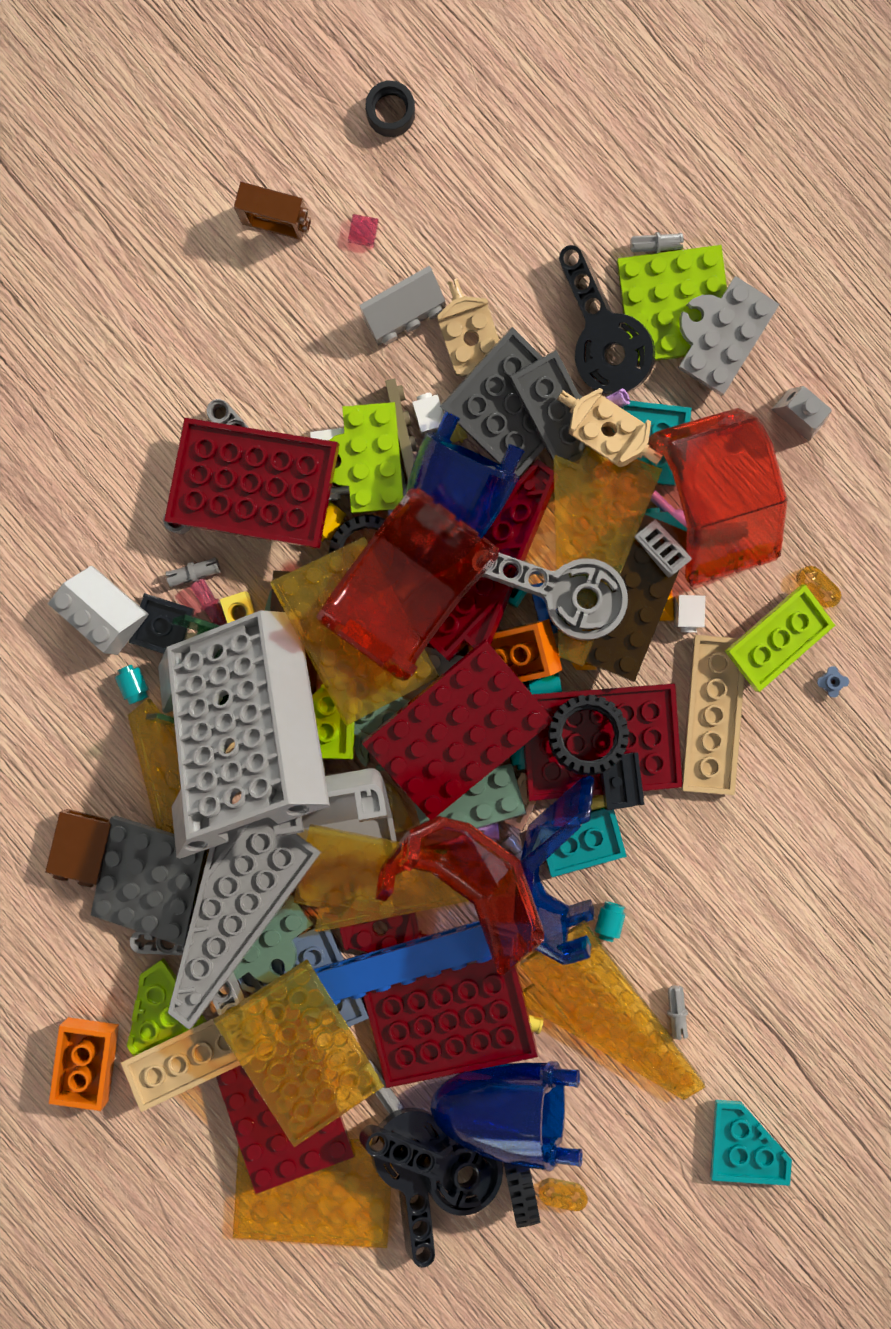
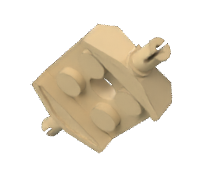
(464, 316)
(596, 412)

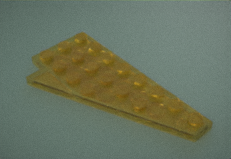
(347, 876)

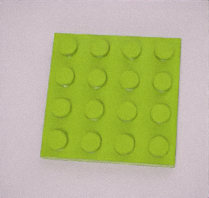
(660, 287)

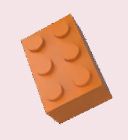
(528, 650)
(83, 1064)

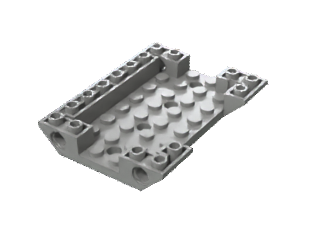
(267, 717)

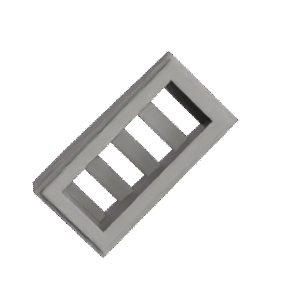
(677, 550)

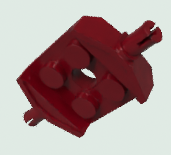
(364, 938)

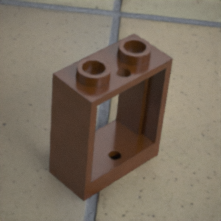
(272, 211)

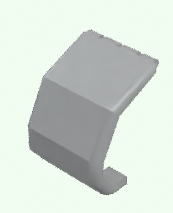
(356, 806)

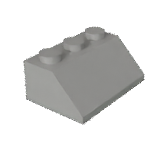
(403, 306)
(98, 610)

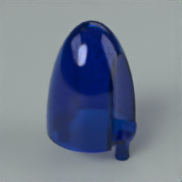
(463, 479)
(509, 1113)

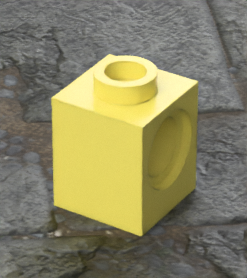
(231, 602)

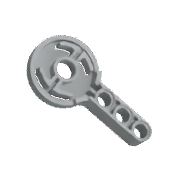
(561, 593)

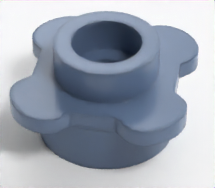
(825, 681)

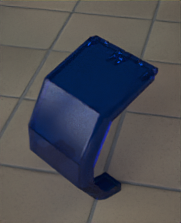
(542, 839)

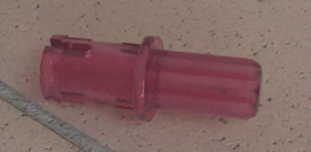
(208, 602)

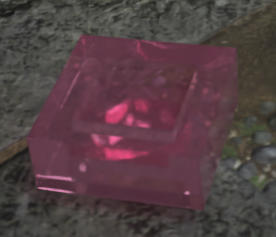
(363, 230)

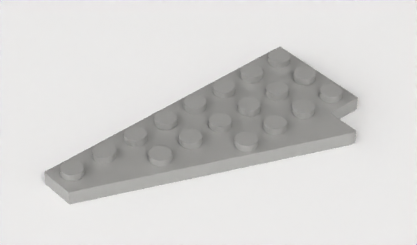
(236, 901)

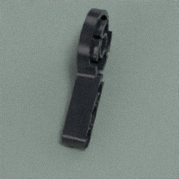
(604, 332)
(414, 1125)
(440, 1164)

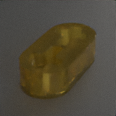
(823, 582)
(562, 1200)

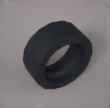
(384, 89)

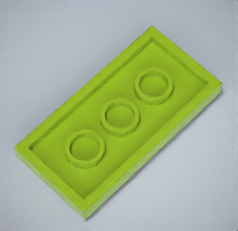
(780, 638)

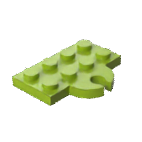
(370, 457)

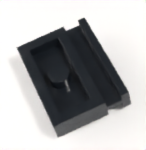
(623, 783)

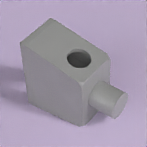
(802, 411)

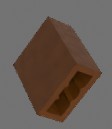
(78, 847)

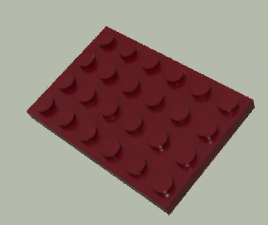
(252, 482)
(457, 730)
(589, 735)
(450, 1024)
(263, 1143)

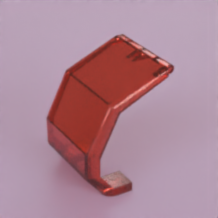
(726, 491)
(406, 583)
(481, 874)

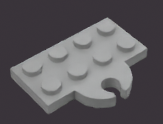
(724, 334)

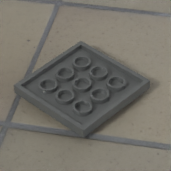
(491, 406)
(146, 883)

